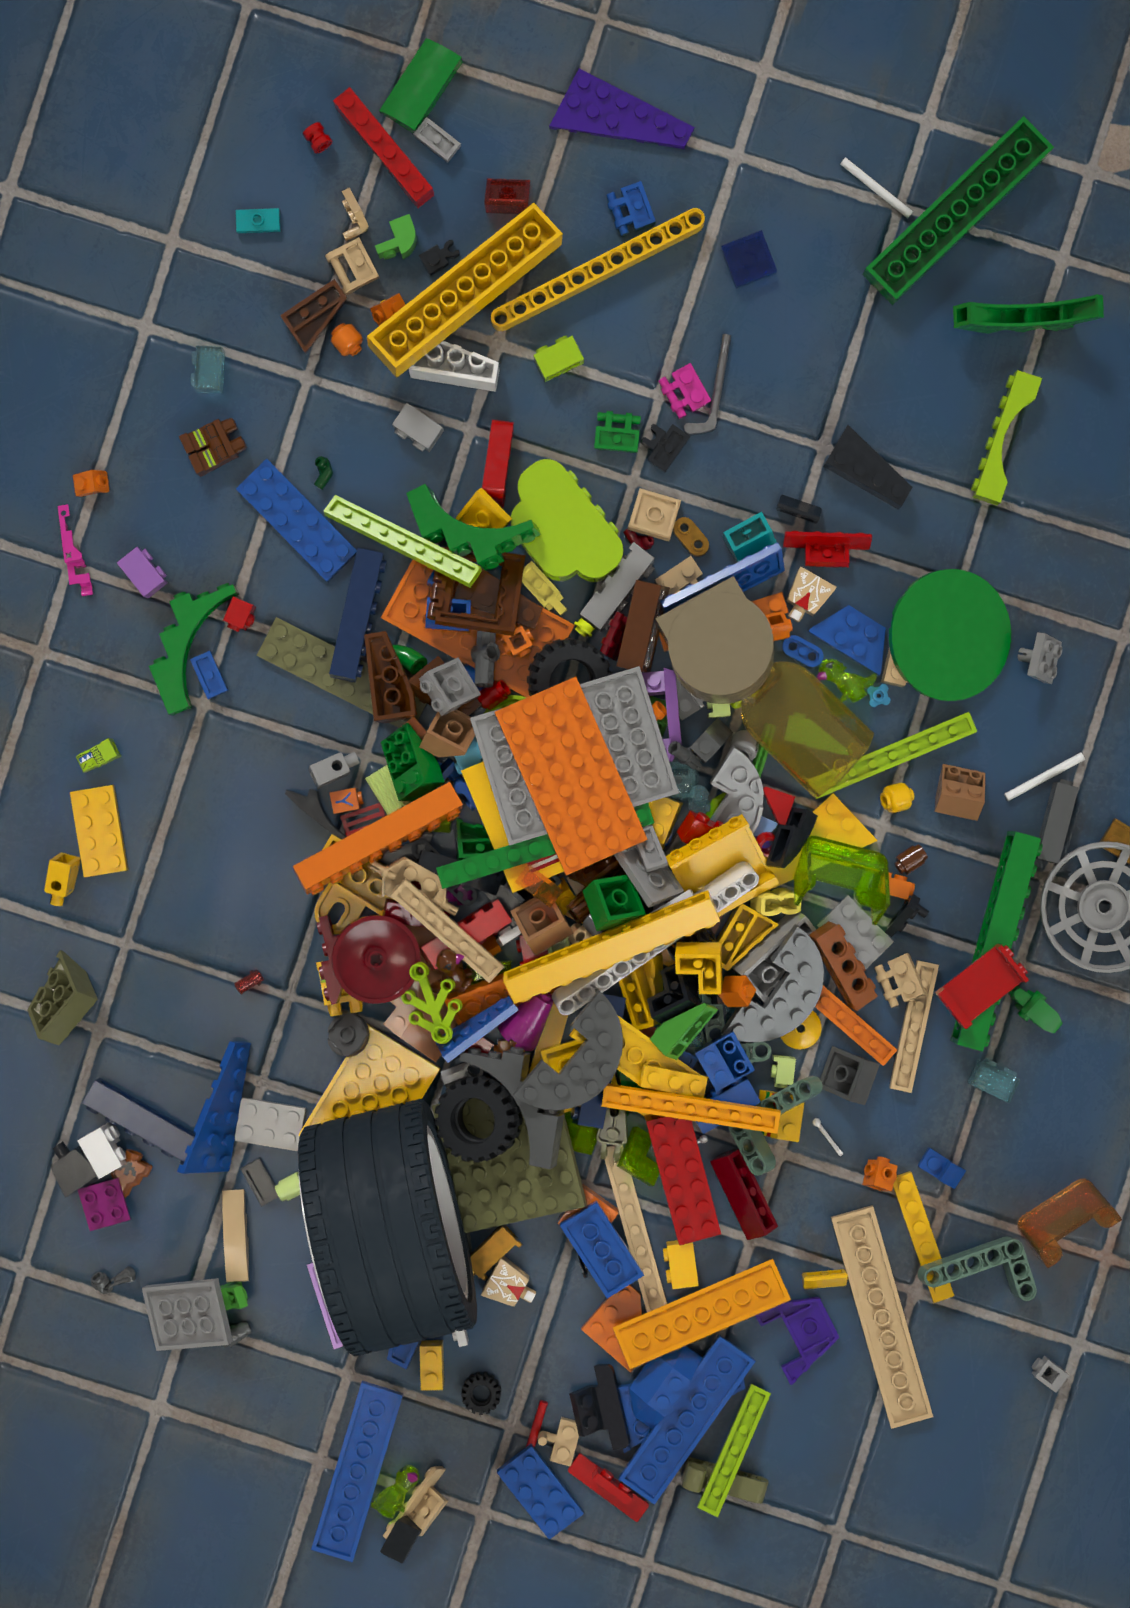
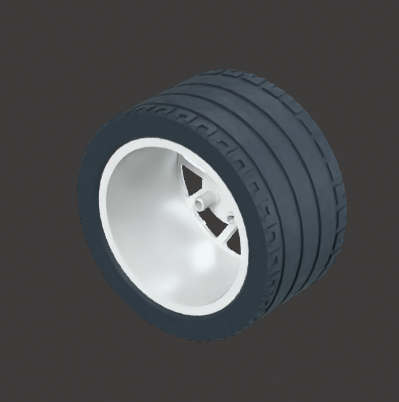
(385, 1228)

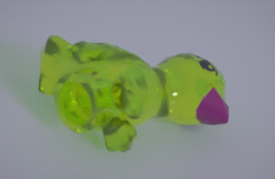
(849, 684)
(392, 1498)

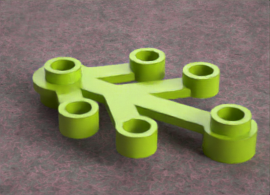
(431, 1005)

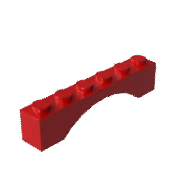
(385, 148)

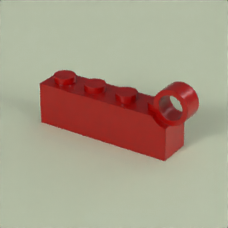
(699, 824)

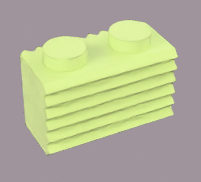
(384, 790)

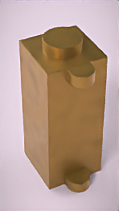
(492, 1250)

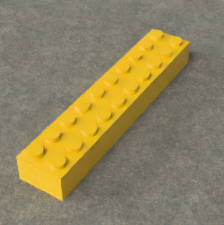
(464, 290)

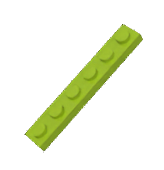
(733, 1450)

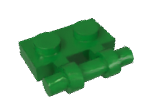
(617, 438)

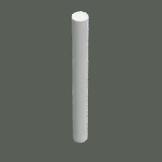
(877, 188)
(1044, 776)

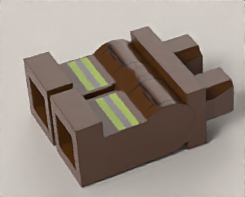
(212, 446)

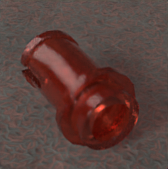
(251, 980)

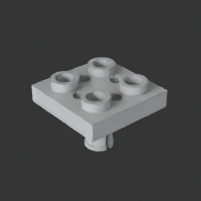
(1042, 658)

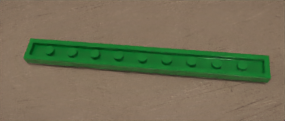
(510, 856)

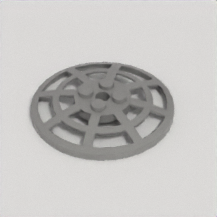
(1088, 907)

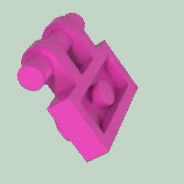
(689, 386)

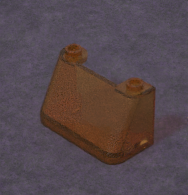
(1061, 1216)

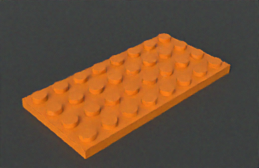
(408, 613)
(570, 775)

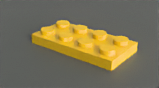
(99, 831)

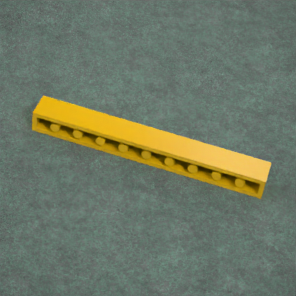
(611, 947)

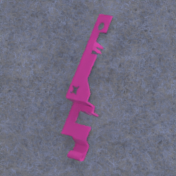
(76, 560)

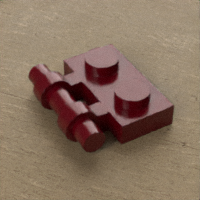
(612, 642)

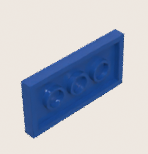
(601, 1249)
(540, 1491)

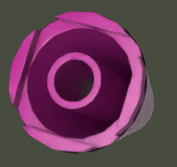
(528, 1022)

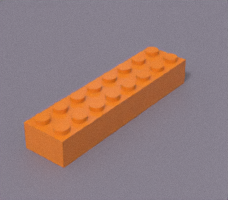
(378, 838)

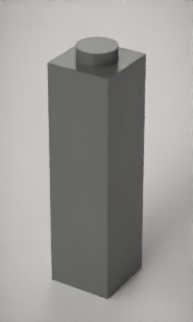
(1057, 820)

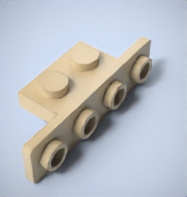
(424, 1503)

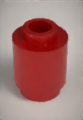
(494, 695)

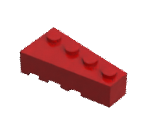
(479, 924)

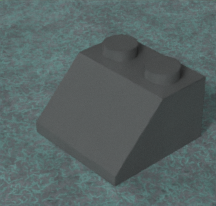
(849, 1075)

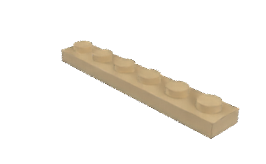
(447, 930)
(913, 1030)

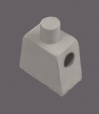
(324, 774)

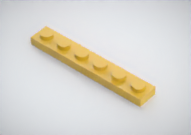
(919, 1230)

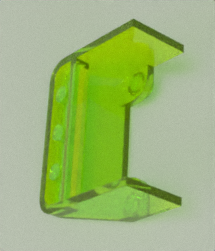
(845, 867)

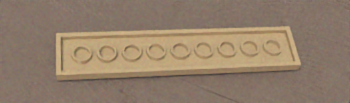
(881, 1317)

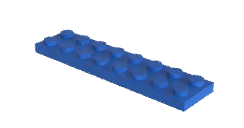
(687, 1421)
(357, 1471)

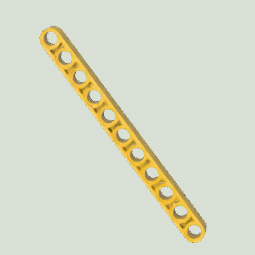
(604, 260)

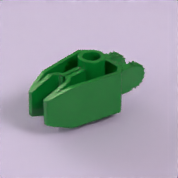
(1034, 1007)

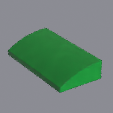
(421, 85)

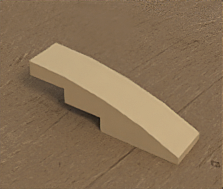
(235, 1236)

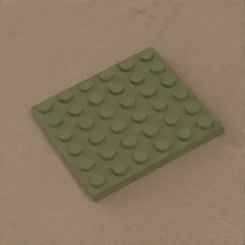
(507, 1186)

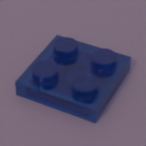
(748, 259)

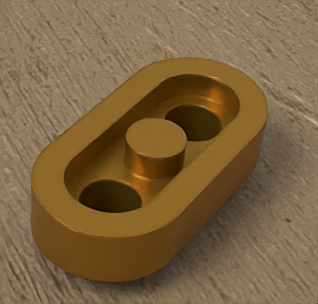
(691, 536)

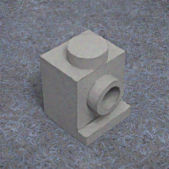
(1054, 1378)

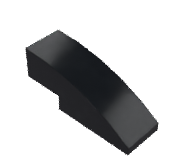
(791, 837)

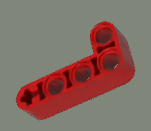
(498, 460)

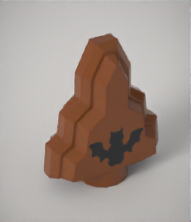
(132, 1171)

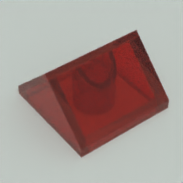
(507, 196)

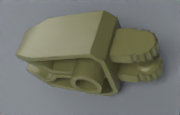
(613, 1133)

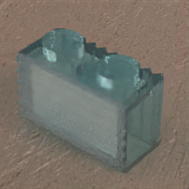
(208, 369)
(994, 1080)

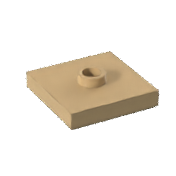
(654, 514)

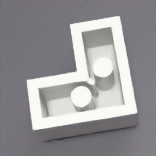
(102, 1149)

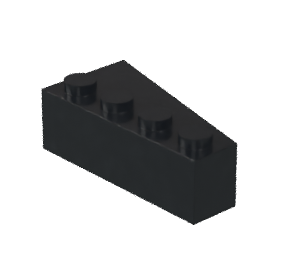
(865, 468)

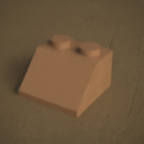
(449, 735)
(541, 925)

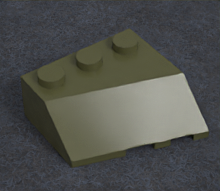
(61, 1001)

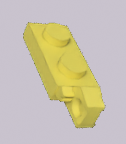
(542, 588)

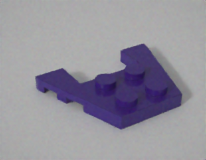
(809, 1328)

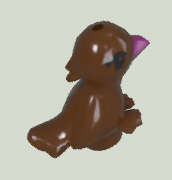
(448, 963)

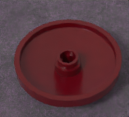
(375, 959)

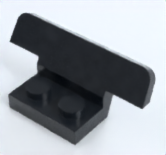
(601, 1408)

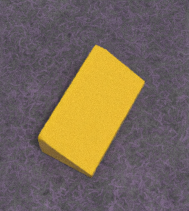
(824, 1279)

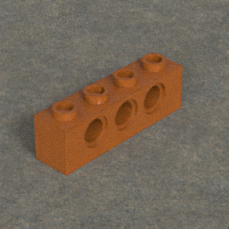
(863, 991)

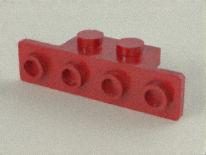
(827, 548)
(608, 1487)

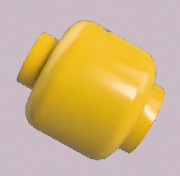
(897, 797)

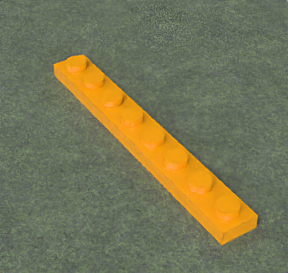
(691, 1108)

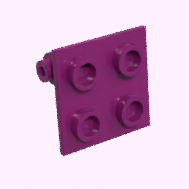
(104, 1204)

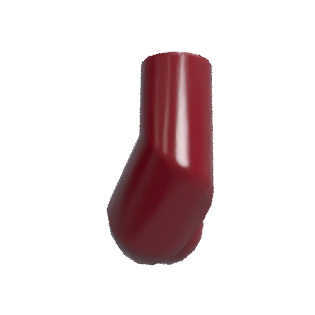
(644, 542)

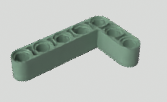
(718, 1022)
(783, 1102)
(981, 1263)

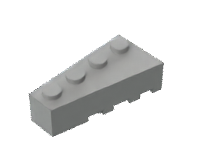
(757, 962)

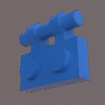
(637, 205)

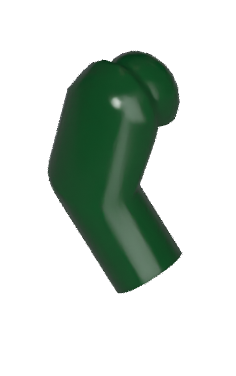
(325, 471)

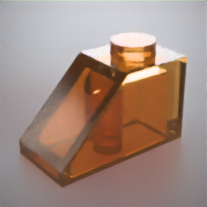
(538, 886)

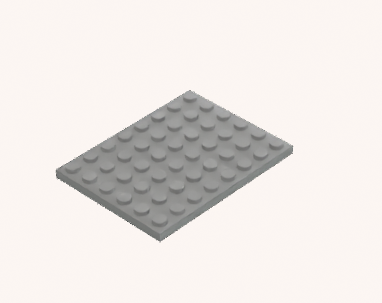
(630, 733)

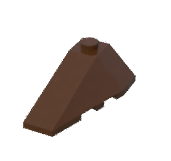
(389, 686)

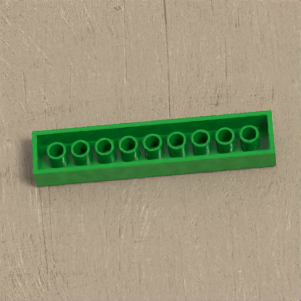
(958, 210)
(1001, 921)

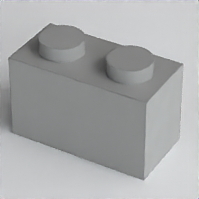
(417, 427)

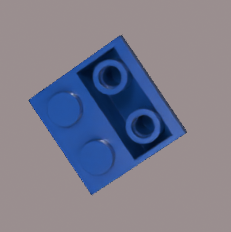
(724, 1060)

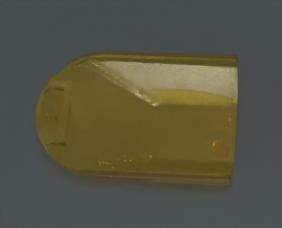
(805, 727)

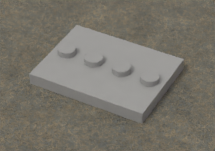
(187, 1314)

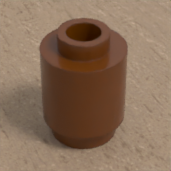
(910, 859)

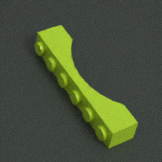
(992, 479)

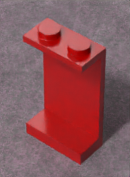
(982, 984)

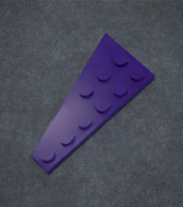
(612, 113)

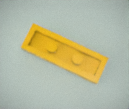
(673, 1081)

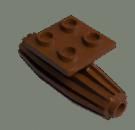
(602, 869)

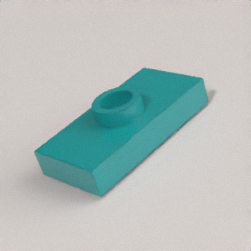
(258, 220)

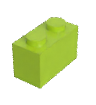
(558, 358)

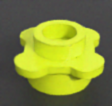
(583, 628)

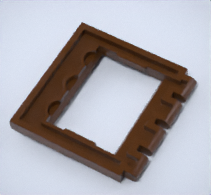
(506, 605)

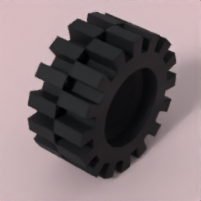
(474, 1404)

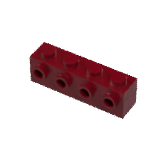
(744, 1194)

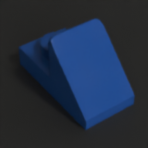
(941, 1168)

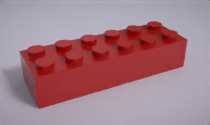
(683, 1178)

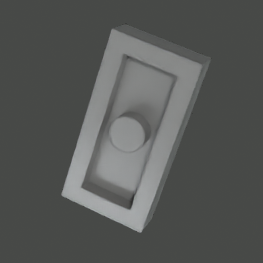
(437, 139)
(651, 851)

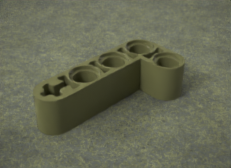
(745, 1485)

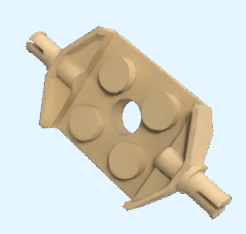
(406, 868)

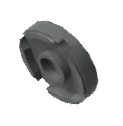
(348, 1034)

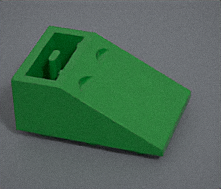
(411, 767)

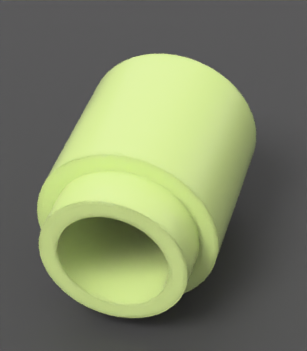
(288, 1187)

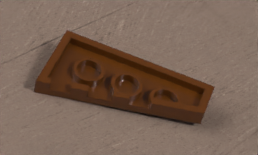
(484, 597)

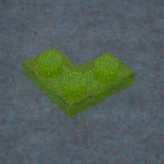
(634, 1157)

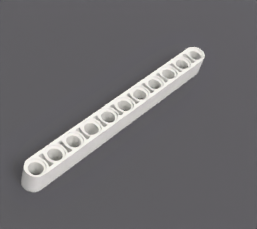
(580, 991)

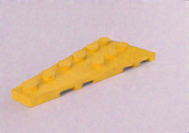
(832, 823)

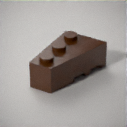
(314, 314)

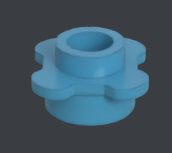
(882, 690)

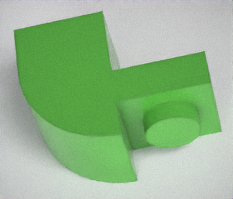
(404, 240)
(234, 1295)

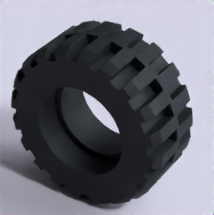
(562, 651)
(453, 1128)

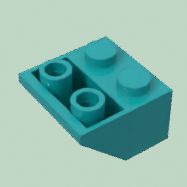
(749, 537)

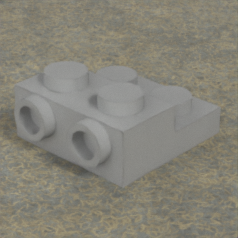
(449, 686)

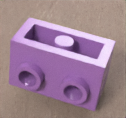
(142, 572)

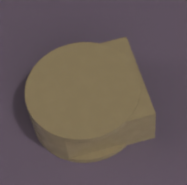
(719, 644)

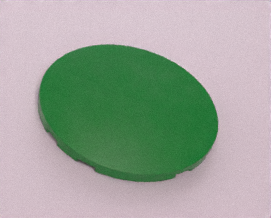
(950, 635)

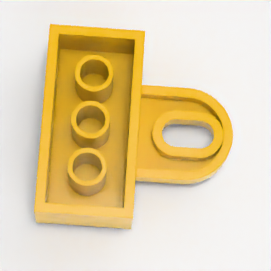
(354, 892)

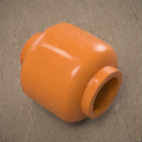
(347, 339)

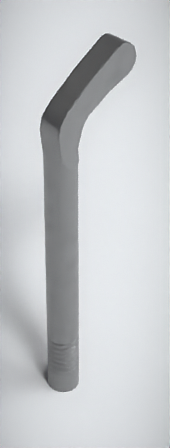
(710, 424)

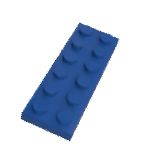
(296, 520)
(747, 572)

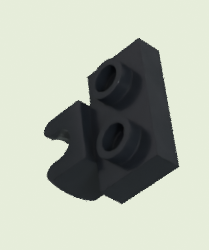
(665, 446)

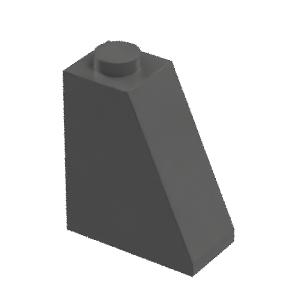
(711, 740)

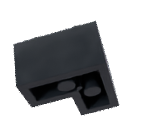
(677, 998)

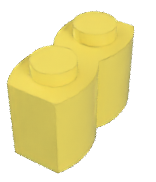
(775, 902)

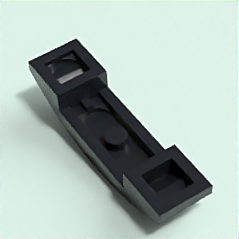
(484, 884)

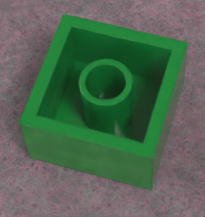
(613, 902)

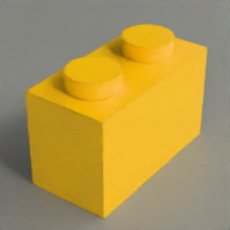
(681, 1264)
(431, 1365)

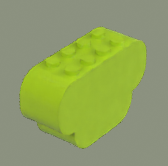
(572, 529)

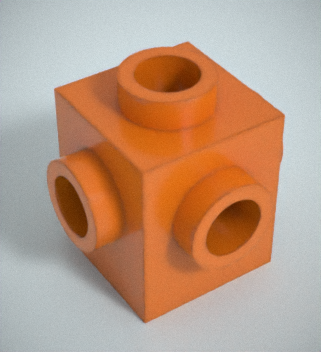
(524, 649)
(880, 1174)

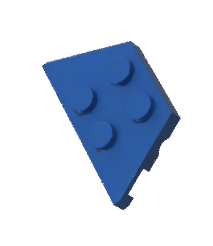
(854, 637)

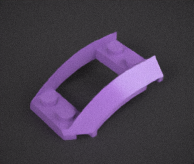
(665, 684)

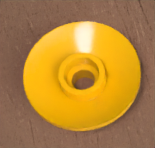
(808, 1037)

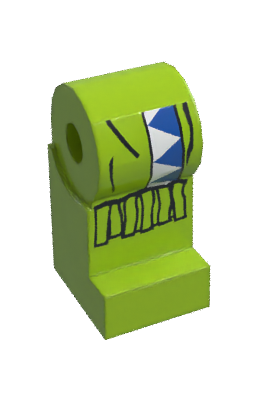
(98, 755)

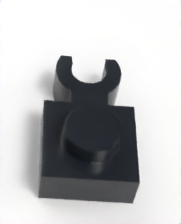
(435, 259)

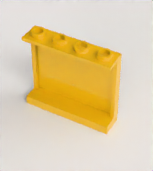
(716, 853)

